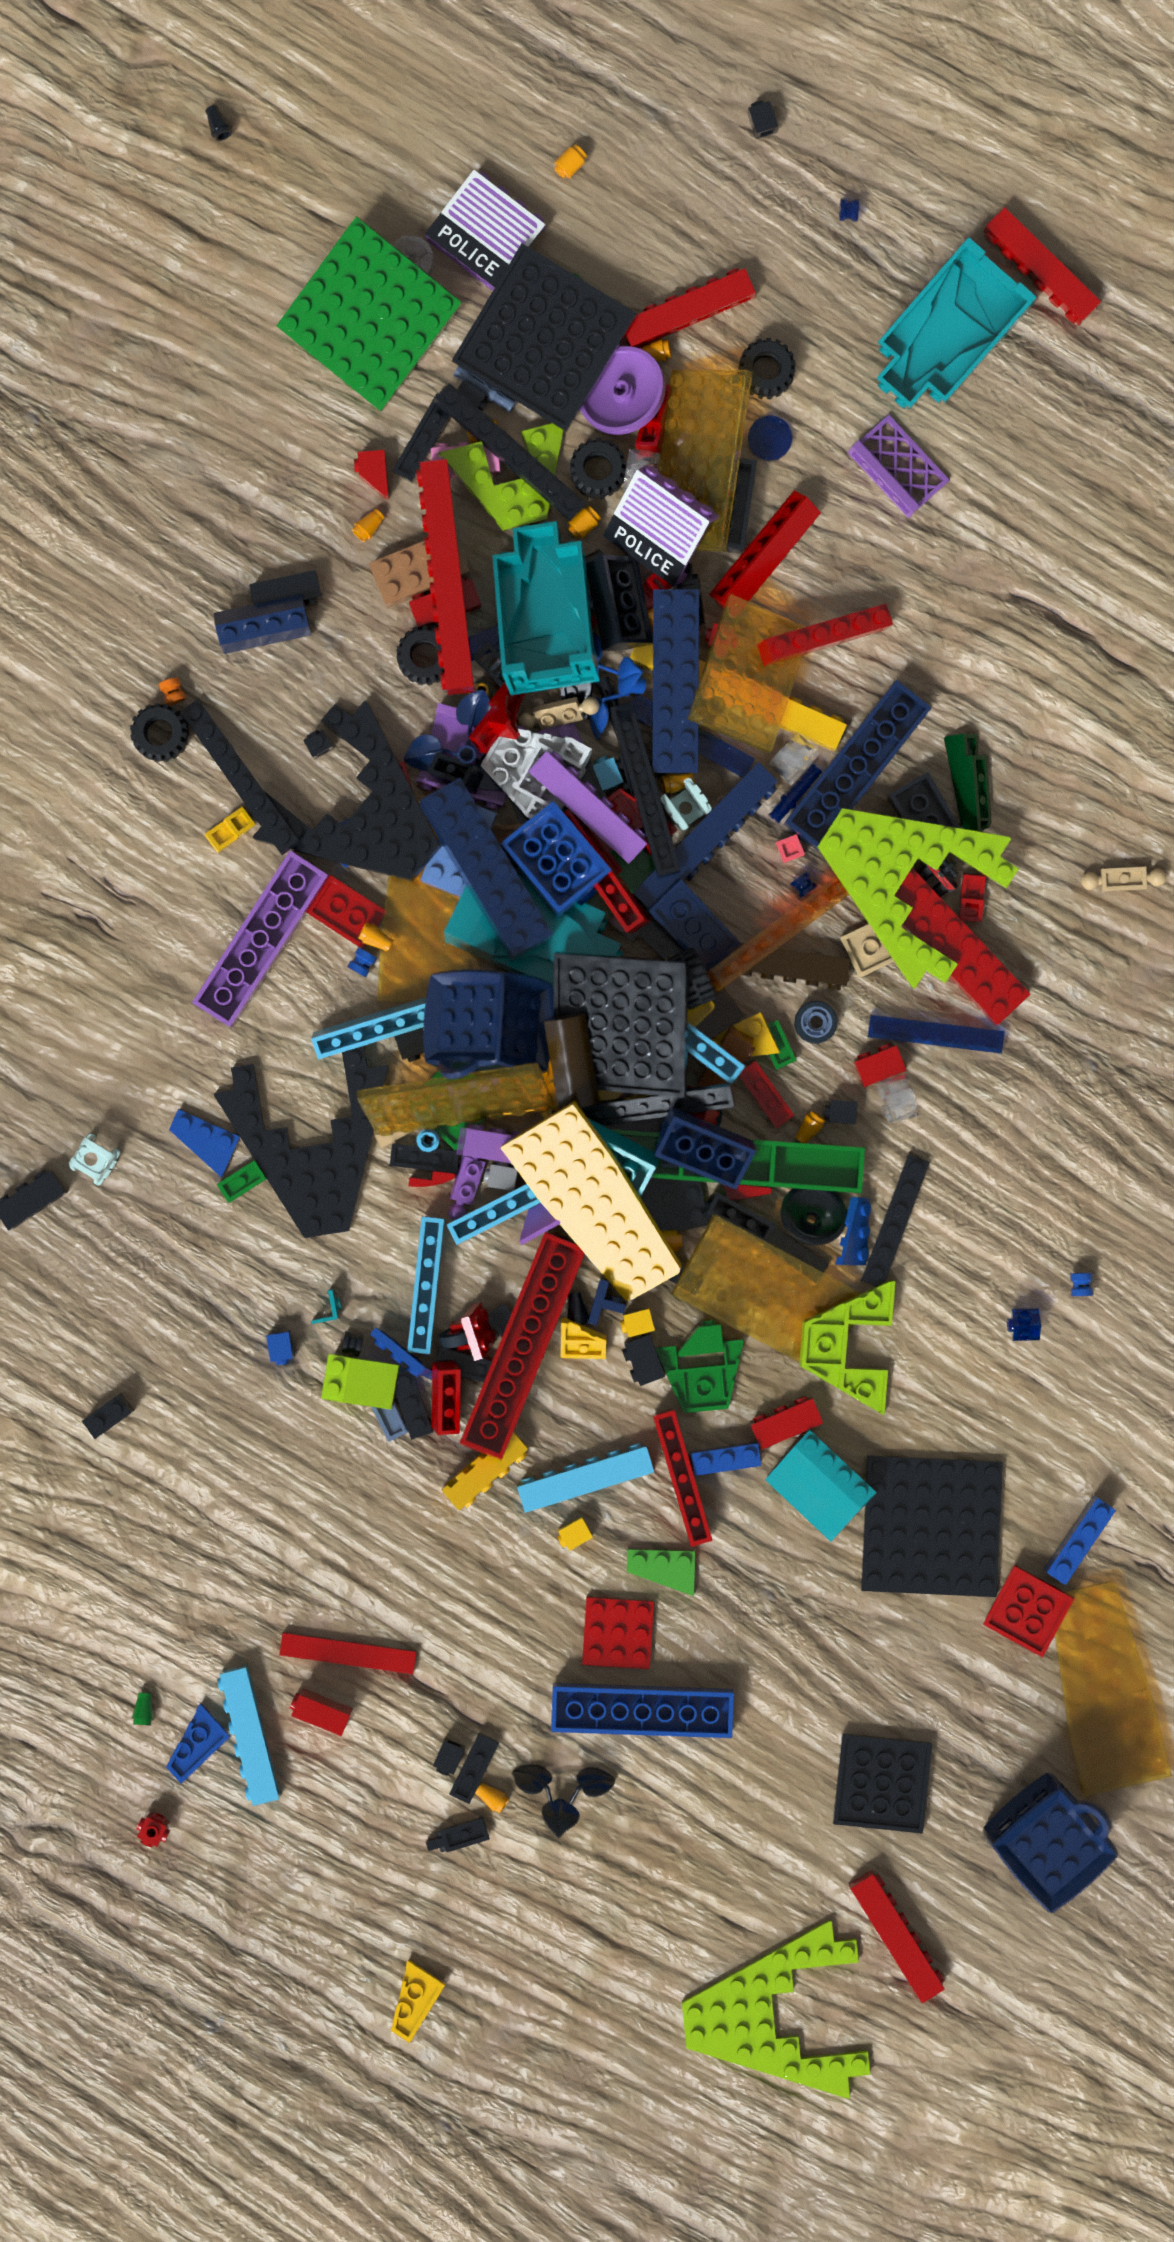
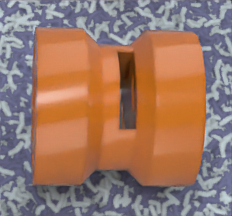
(172, 691)

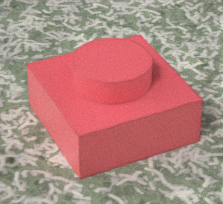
(790, 848)

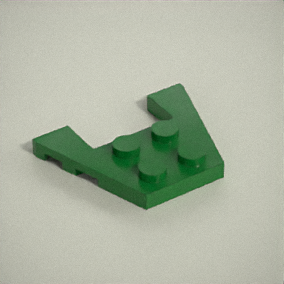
(706, 1386)

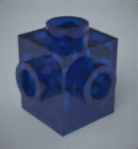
(1024, 1324)

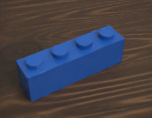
(1079, 1540)

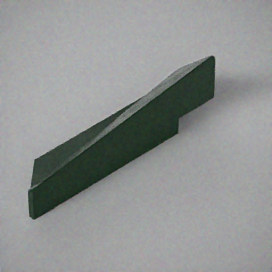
(969, 781)

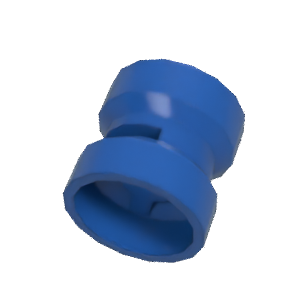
(362, 962)
(1081, 1279)

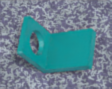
(335, 1306)

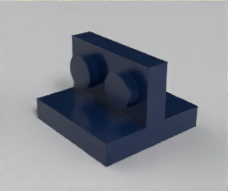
(612, 1303)

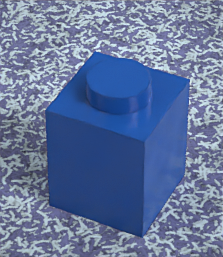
(280, 1347)

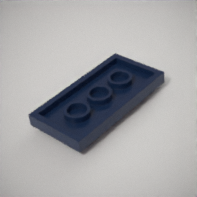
(693, 924)

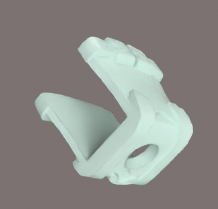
(692, 795)
(105, 1162)

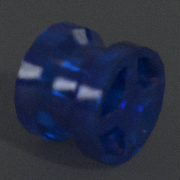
(849, 210)
(803, 885)

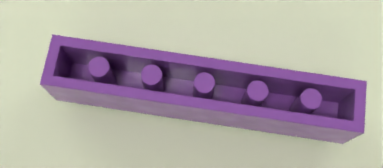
(588, 806)

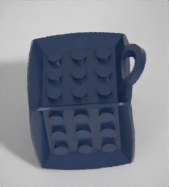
(486, 1021)
(1051, 1841)

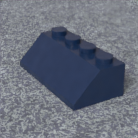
(262, 624)
(704, 1148)

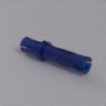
(795, 793)

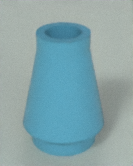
(423, 1145)

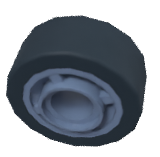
(828, 1018)

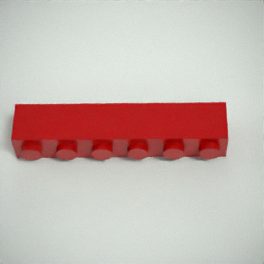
(1041, 266)
(690, 308)
(767, 549)
(824, 634)
(613, 888)
(682, 1477)
(896, 1936)

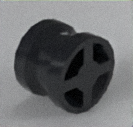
(352, 1343)

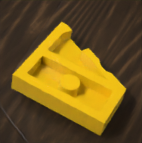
(581, 1341)

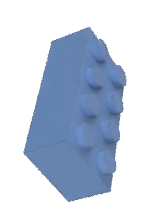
(441, 871)

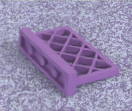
(884, 479)

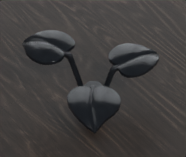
(558, 1813)

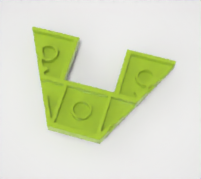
(514, 501)
(826, 1338)

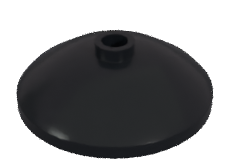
(821, 1207)

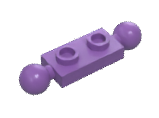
(465, 1185)

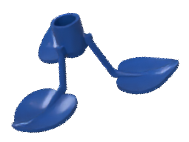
(629, 682)

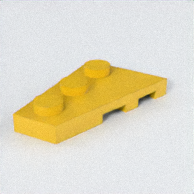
(759, 1030)
(415, 2001)

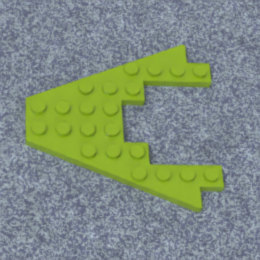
(874, 857)
(737, 2018)

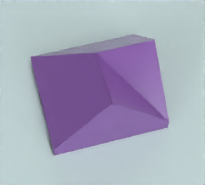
(536, 1223)

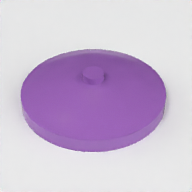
(626, 393)

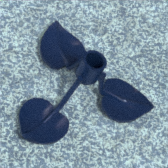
(468, 712)

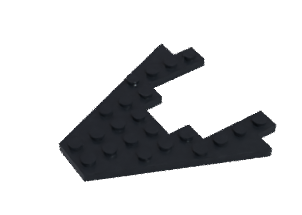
(388, 828)
(315, 1181)

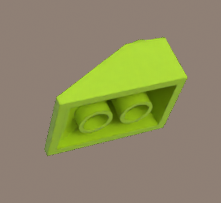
(360, 1381)

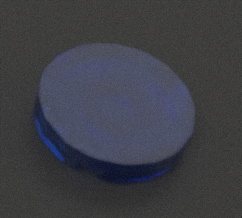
(770, 438)

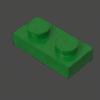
(786, 1056)
(241, 1181)

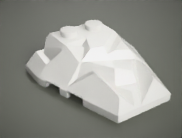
(512, 758)

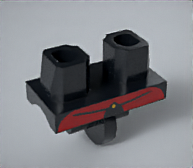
(946, 883)

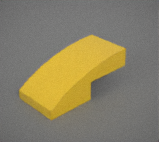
(230, 830)

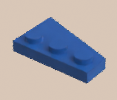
(206, 1140)
(858, 1231)
(400, 1355)
(199, 1743)

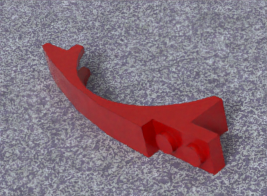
(501, 718)

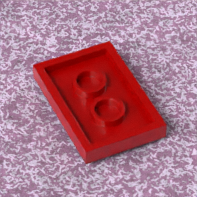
(344, 910)

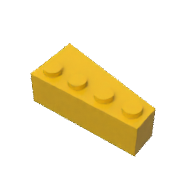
(481, 1472)

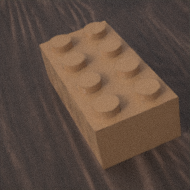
(406, 574)

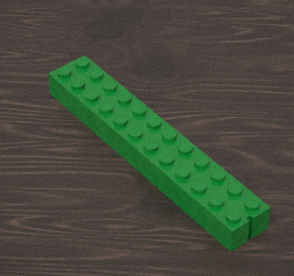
(780, 1165)

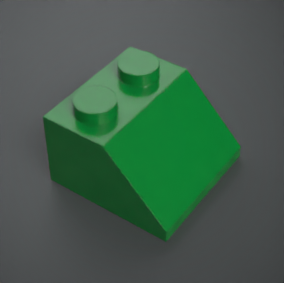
(703, 1339)

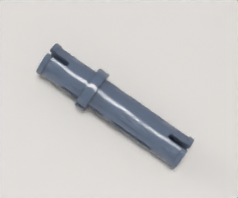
(492, 394)

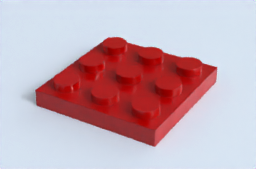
(1028, 1611)
(618, 1632)

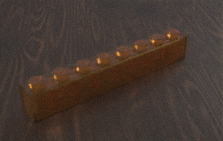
(777, 934)

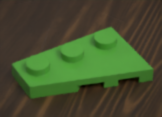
(664, 1567)

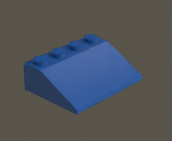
(555, 859)

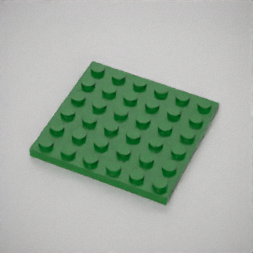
(369, 313)

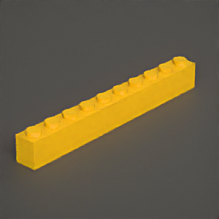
(797, 718)

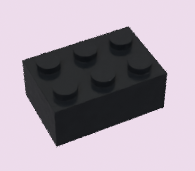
(922, 802)

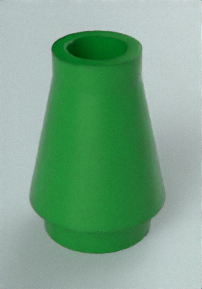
(143, 1710)

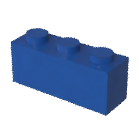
(725, 1458)

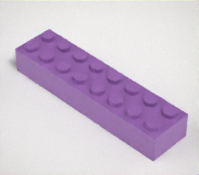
(260, 939)

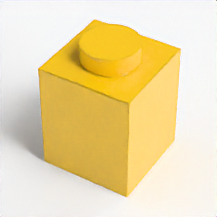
(637, 1322)
(574, 1533)

